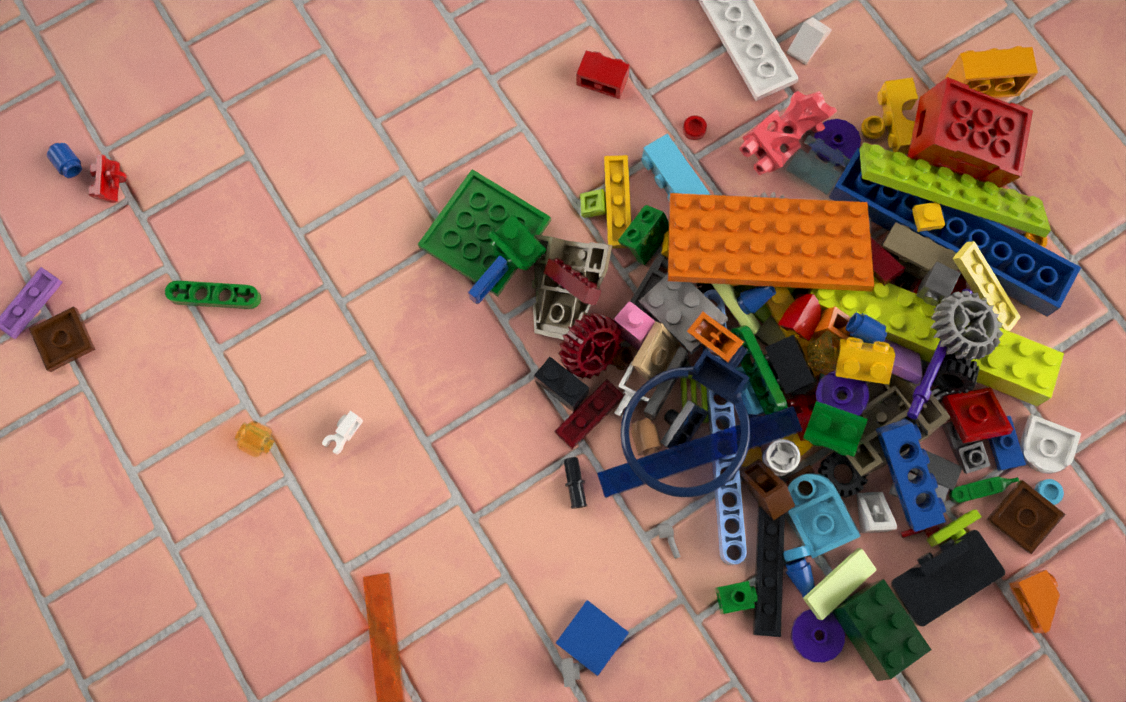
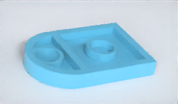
(821, 515)

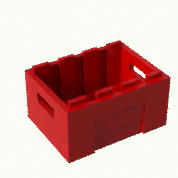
(945, 139)

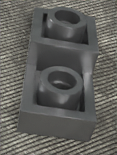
(970, 454)

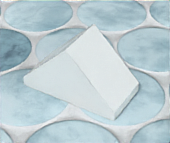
(808, 40)
(874, 513)

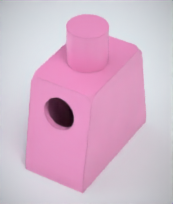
(633, 324)

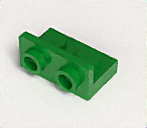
(645, 233)
(517, 244)
(835, 429)

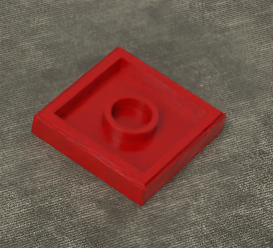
(977, 415)

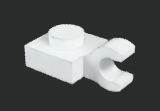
(346, 428)

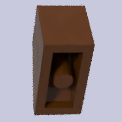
(767, 489)

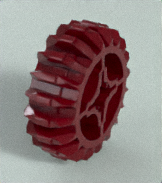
(590, 345)

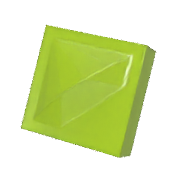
(593, 203)

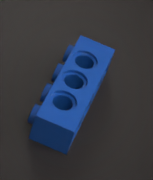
(931, 510)

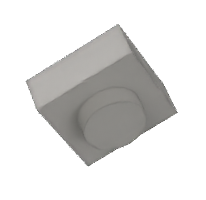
(570, 672)

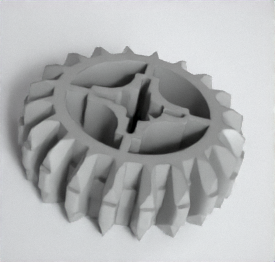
(954, 315)

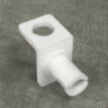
(628, 392)

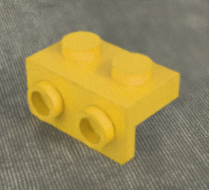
(865, 360)

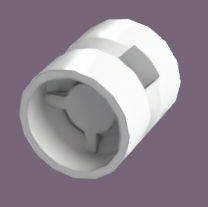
(781, 457)

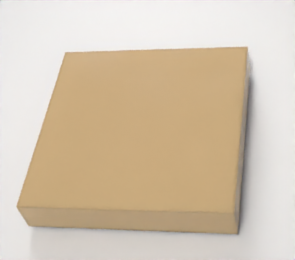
(656, 352)

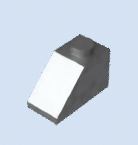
(937, 284)

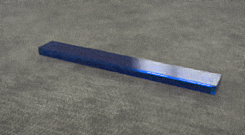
(700, 451)

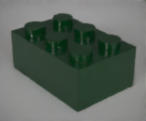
(881, 630)

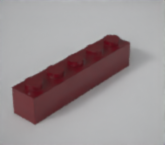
(572, 281)

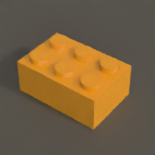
(995, 70)

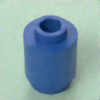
(64, 160)
(866, 328)

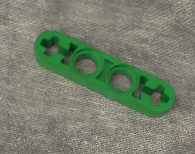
(213, 292)
(776, 400)

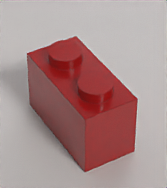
(602, 74)

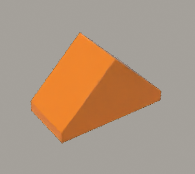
(715, 337)

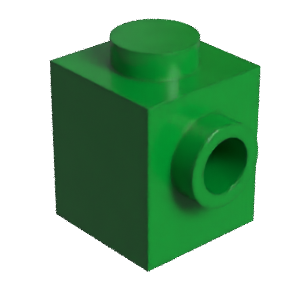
(736, 597)

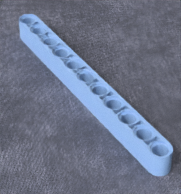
(732, 487)

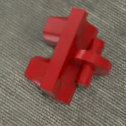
(107, 179)

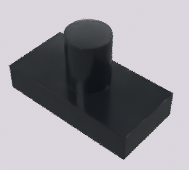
(683, 424)

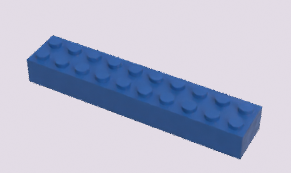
(1020, 265)

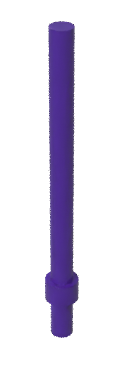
(922, 392)

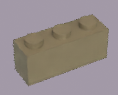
(916, 252)

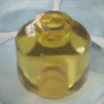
(254, 438)

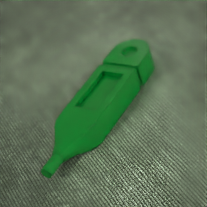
(980, 489)

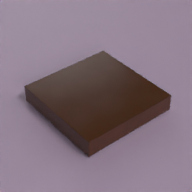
(62, 339)
(1026, 516)

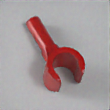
(928, 531)

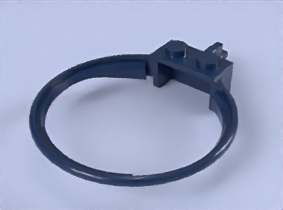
(721, 379)

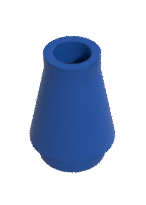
(755, 298)
(801, 575)

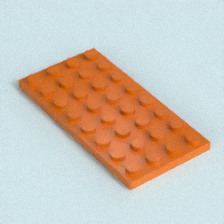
(769, 242)

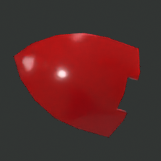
(802, 316)

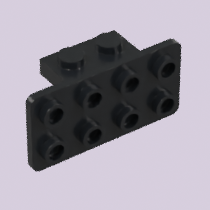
(947, 577)

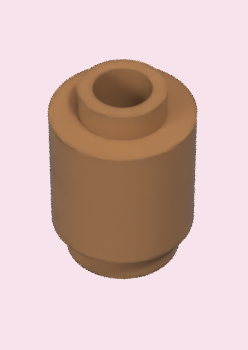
(646, 437)

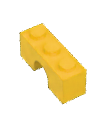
(897, 97)

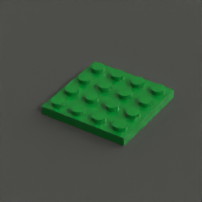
(461, 229)

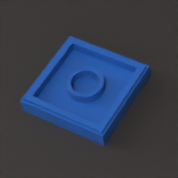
(592, 637)

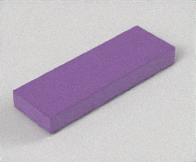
(28, 302)

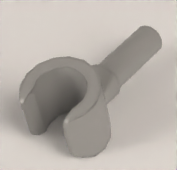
(666, 531)

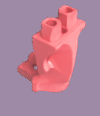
(802, 114)

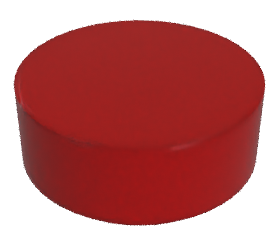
(694, 127)

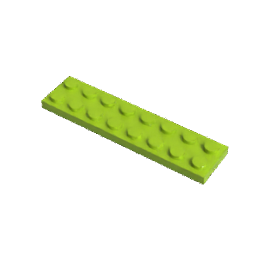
(953, 190)

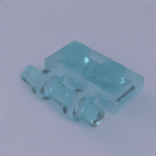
(813, 170)

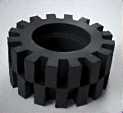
(956, 374)
(847, 489)

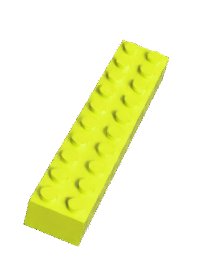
(1014, 367)

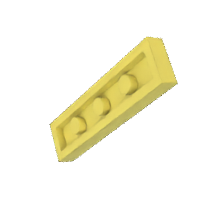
(983, 280)

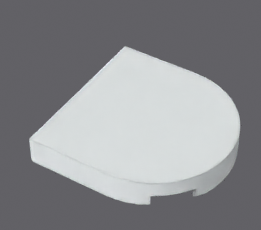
(1048, 445)

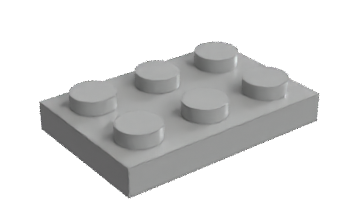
(678, 307)

